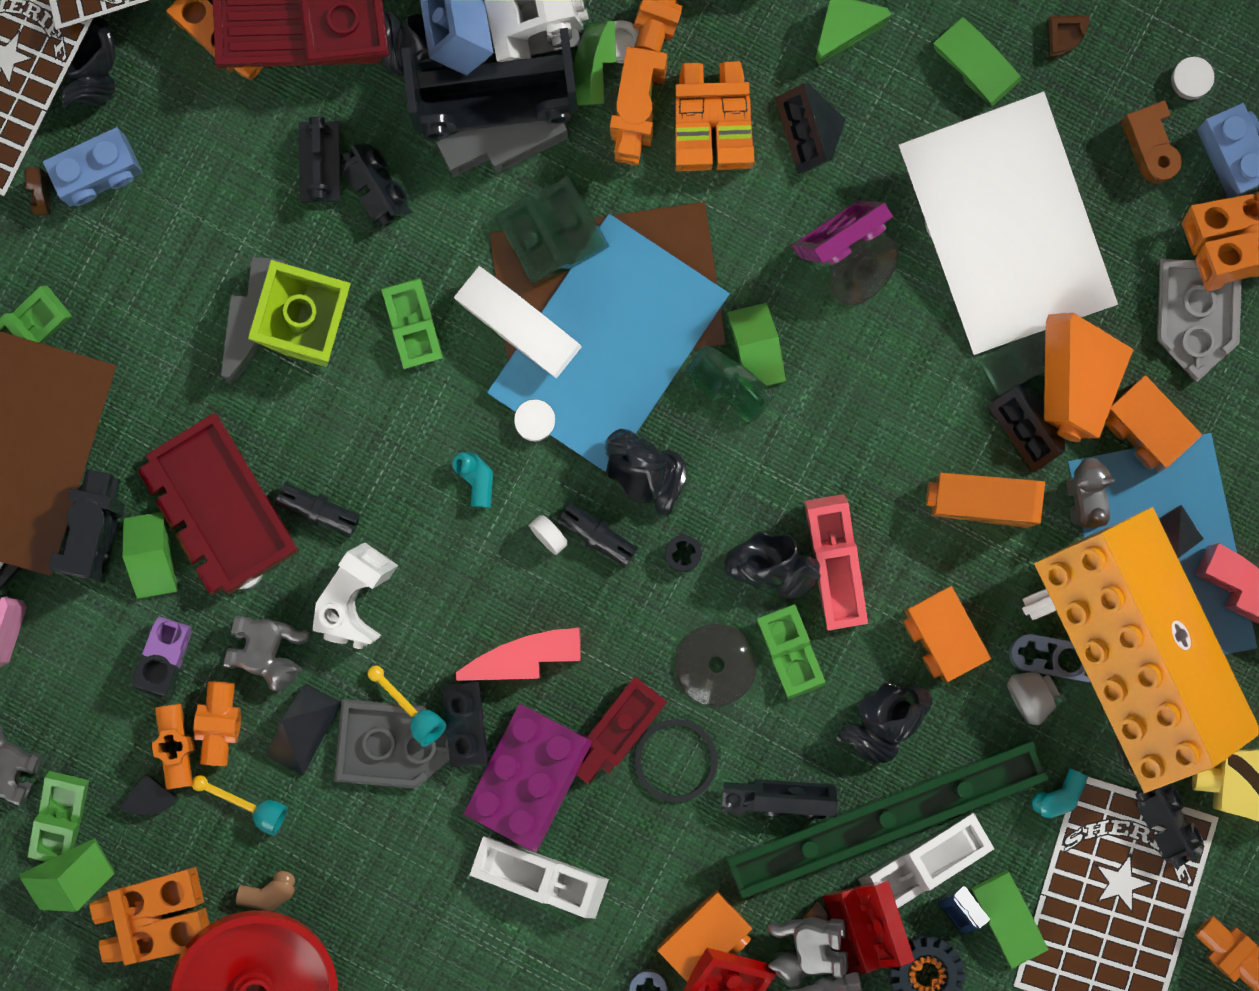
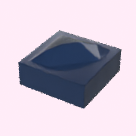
(963, 910)

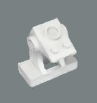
(511, 33)
(358, 569)

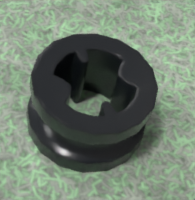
(694, 558)

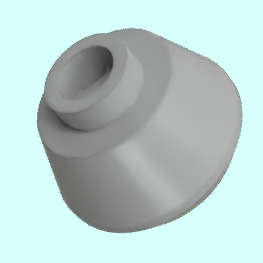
(1033, 696)

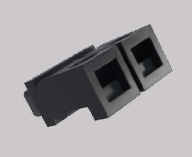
(91, 528)

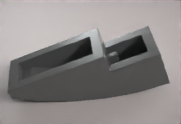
(499, 144)
(238, 349)

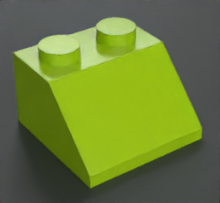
(299, 313)

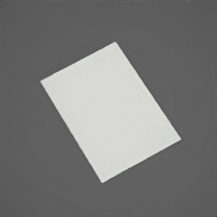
(1008, 222)

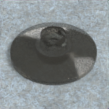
(864, 269)
(693, 662)

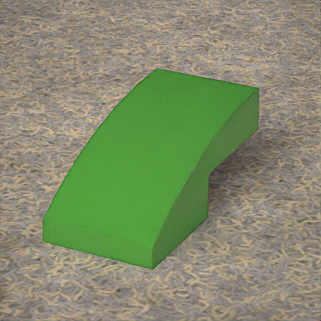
(594, 50)
(978, 61)
(36, 317)
(412, 323)
(791, 652)
(58, 817)
(1009, 919)

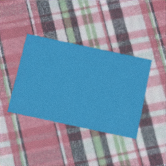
(636, 324)
(1197, 486)

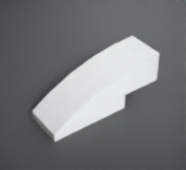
(517, 322)
(932, 860)
(539, 877)

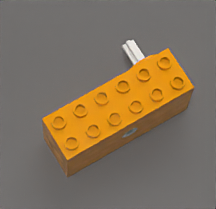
(1146, 649)

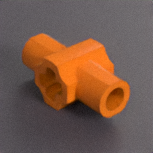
(656, 22)
(217, 723)
(176, 770)
(1231, 951)

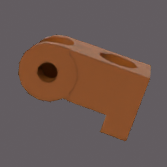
(1150, 144)

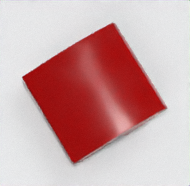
(873, 927)
(729, 972)

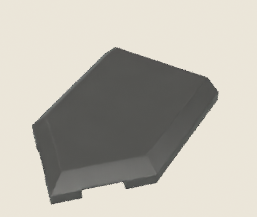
(379, 747)

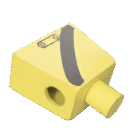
(1233, 784)

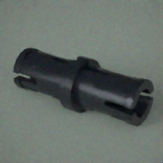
(317, 509)
(597, 534)

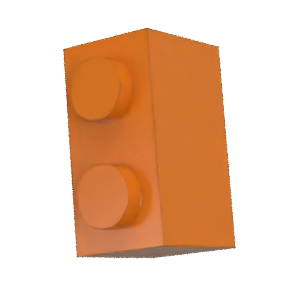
(1151, 425)
(946, 635)
(710, 925)

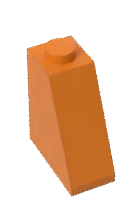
(1080, 375)
(986, 499)

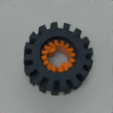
(934, 951)

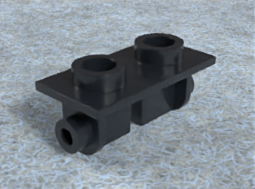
(319, 160)
(365, 168)
(465, 724)
(1179, 837)

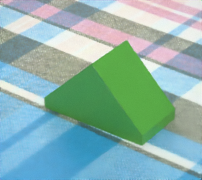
(848, 24)
(757, 343)
(149, 555)
(69, 878)

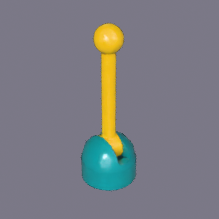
(425, 724)
(267, 815)

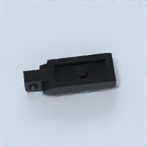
(780, 797)

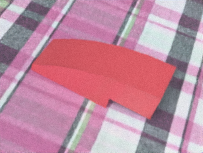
(838, 559)
(1234, 575)
(523, 656)

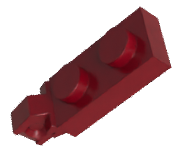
(620, 729)

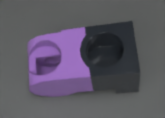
(162, 658)

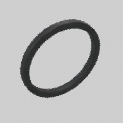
(703, 787)

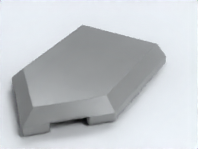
(1193, 323)

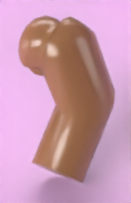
(270, 896)

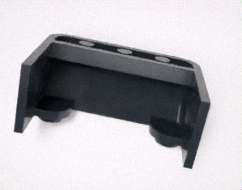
(491, 93)

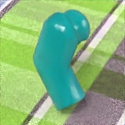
(478, 474)
(1061, 800)

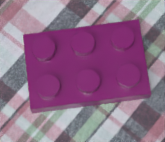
(832, 238)
(527, 777)

